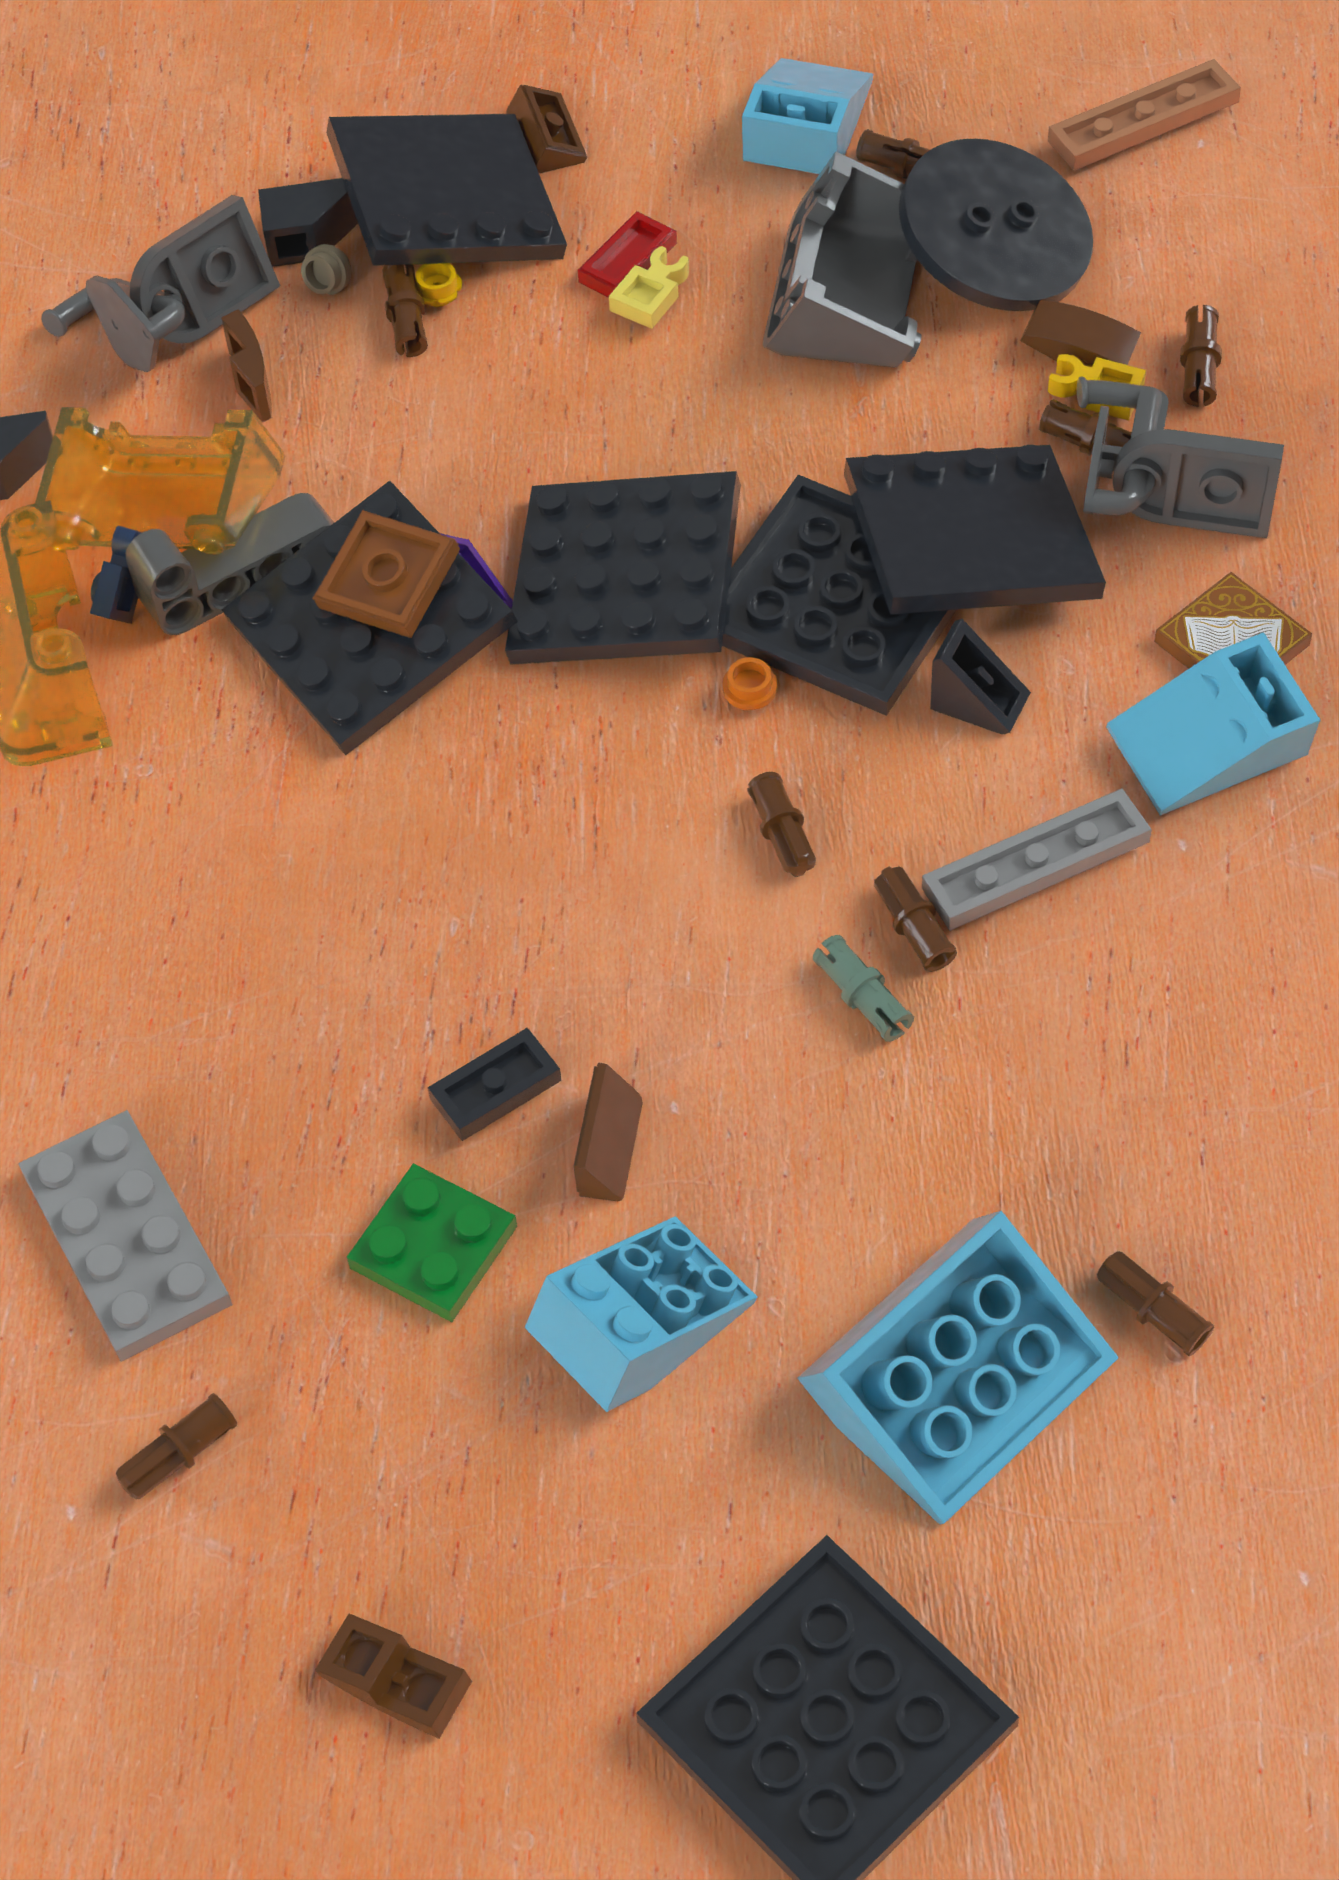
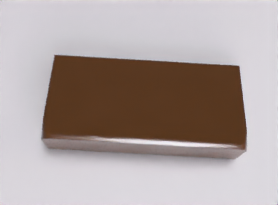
(547, 128)
(607, 1136)

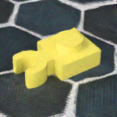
(649, 293)

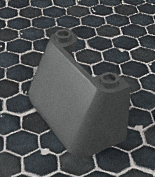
(845, 273)

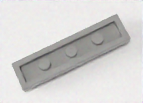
(1036, 859)

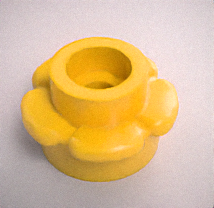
(438, 283)

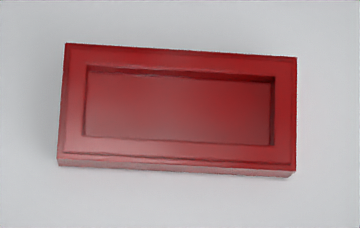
(623, 250)

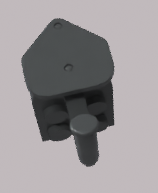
(204, 275)
(1178, 473)

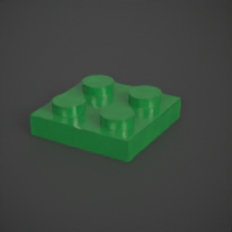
(432, 1242)

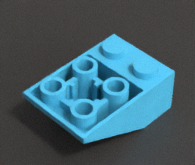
(802, 114)
(1216, 725)
(636, 1311)

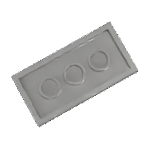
(125, 1235)

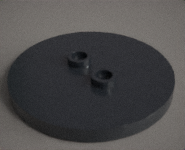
(995, 224)

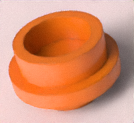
(749, 684)

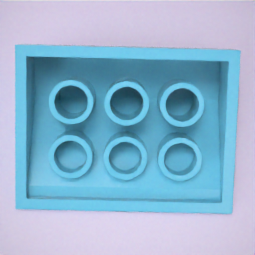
(959, 1366)

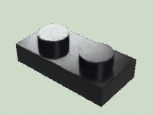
(494, 1084)

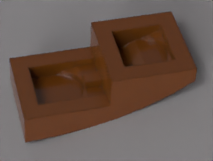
(1076, 331)
(247, 364)
(393, 1676)

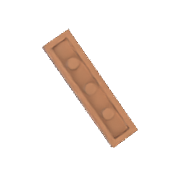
(1143, 114)

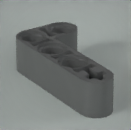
(195, 586)

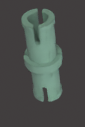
(863, 988)

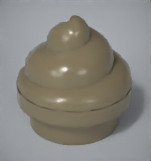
(326, 270)

